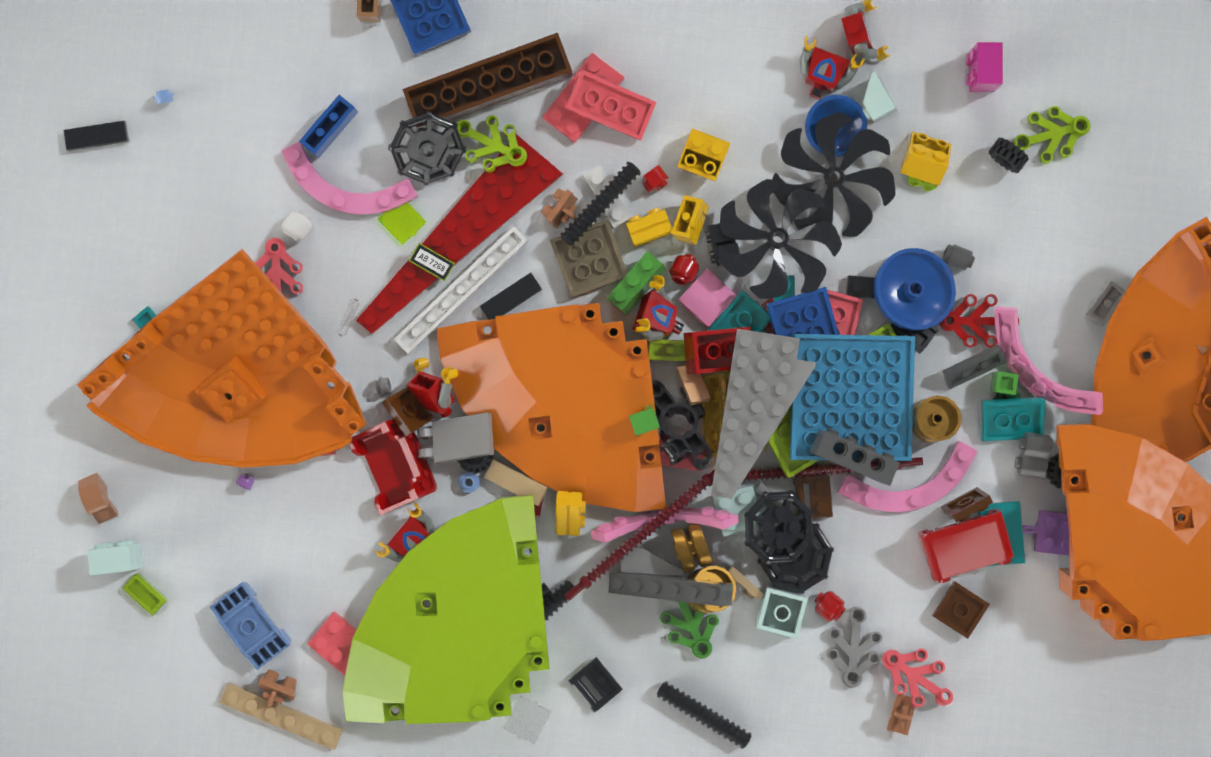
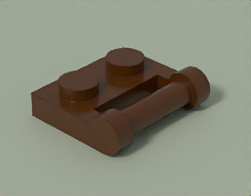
(819, 494)

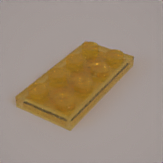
(712, 423)

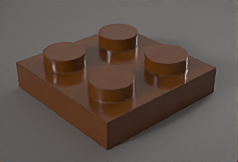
(407, 411)
(967, 504)
(960, 609)

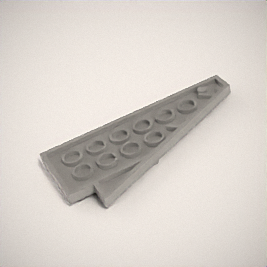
(759, 393)

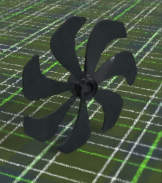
(862, 143)
(759, 202)

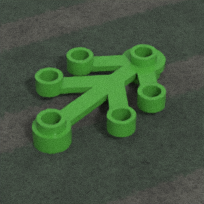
(692, 625)

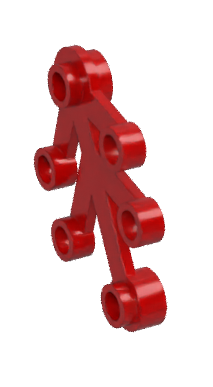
(973, 321)

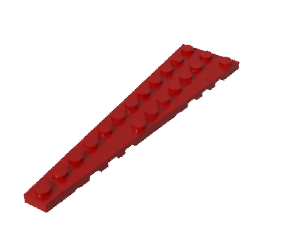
(471, 221)

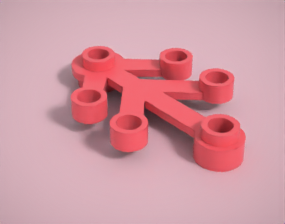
(276, 273)
(914, 676)

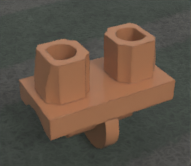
(563, 210)
(269, 684)
(901, 715)

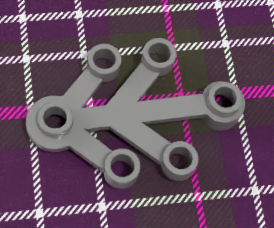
(853, 650)

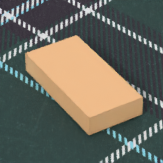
(693, 386)

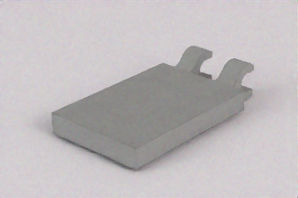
(458, 438)

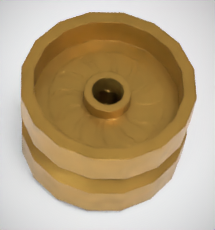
(947, 419)
(690, 547)
(715, 574)

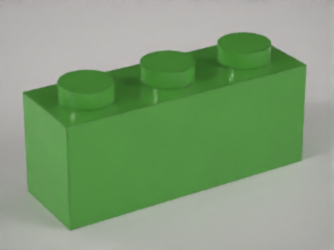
(636, 283)

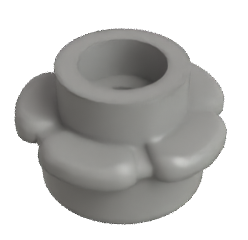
(383, 386)

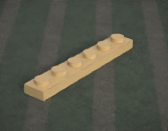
(281, 716)

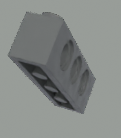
(882, 473)

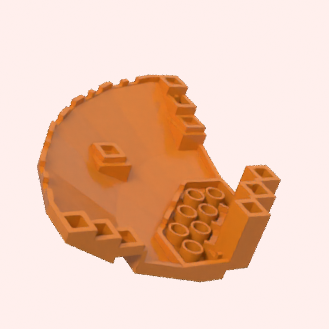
(1166, 315)
(578, 384)
(1126, 546)

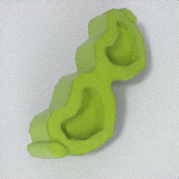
(925, 185)

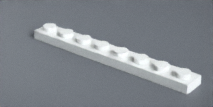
(460, 290)

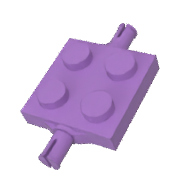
(1050, 532)

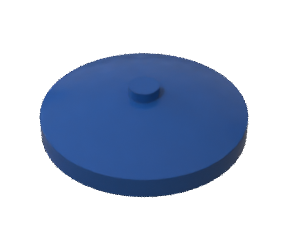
(914, 289)

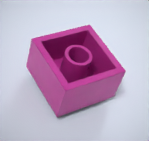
(985, 67)

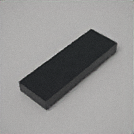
(96, 135)
(511, 297)

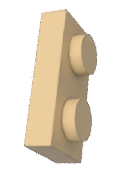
(750, 590)

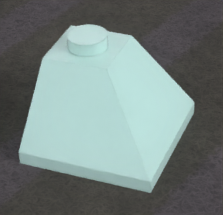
(877, 100)

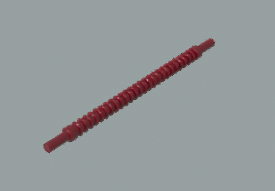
(819, 469)
(586, 581)

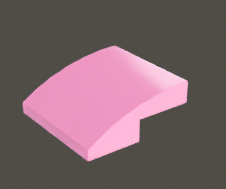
(707, 298)

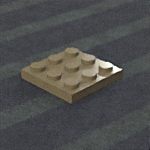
(591, 261)

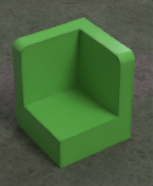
(1004, 383)
(644, 420)

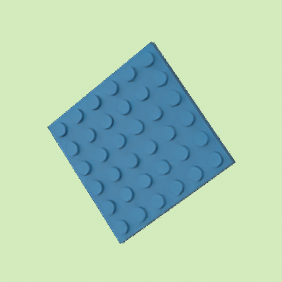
(857, 389)

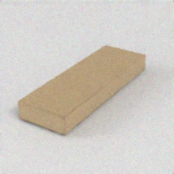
(515, 481)

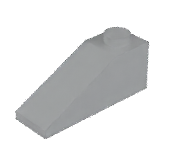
(646, 562)

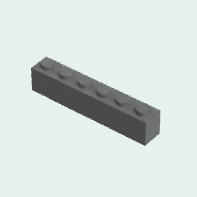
(671, 588)

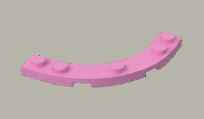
(342, 200)
(1030, 377)
(913, 498)
(706, 516)

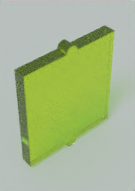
(402, 222)

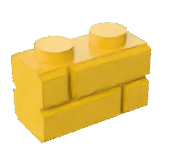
(690, 220)
(648, 228)
(568, 513)

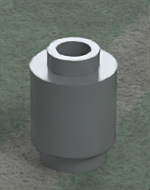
(958, 257)

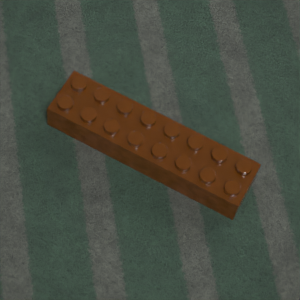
(490, 80)

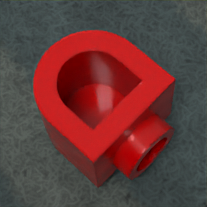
(655, 179)

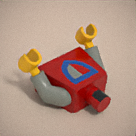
(858, 34)
(825, 70)
(657, 313)
(432, 390)
(410, 534)

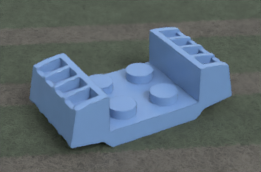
(250, 625)

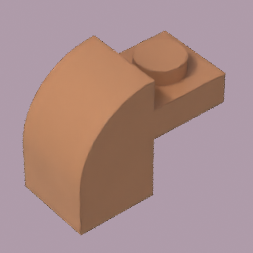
(95, 498)

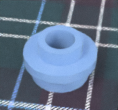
(163, 96)
(475, 479)

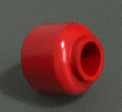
(684, 269)
(829, 606)

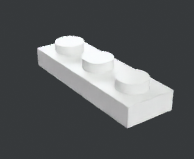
(596, 180)

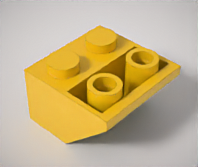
(703, 155)
(926, 158)

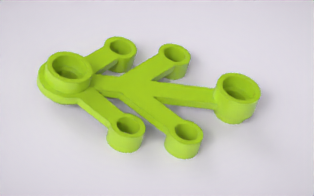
(1055, 133)
(493, 145)

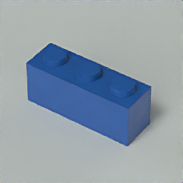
(328, 126)

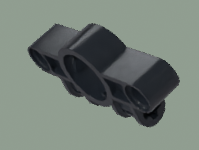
(679, 446)

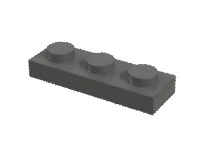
(973, 366)

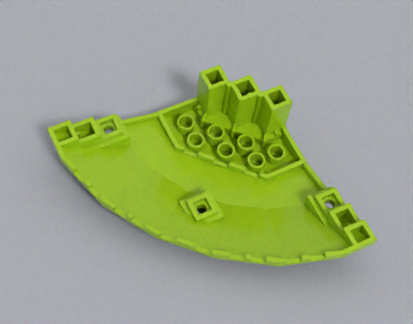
(474, 638)

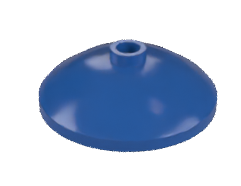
(828, 106)

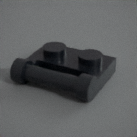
(601, 681)

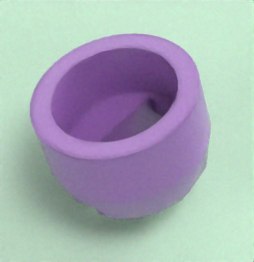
(245, 483)

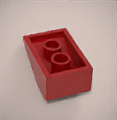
(710, 350)

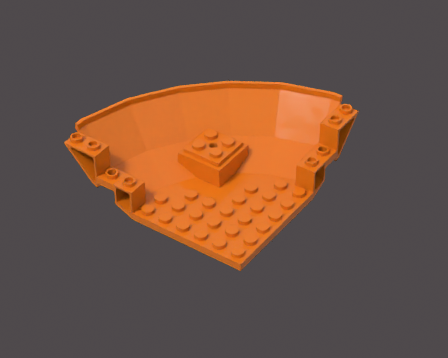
(234, 339)

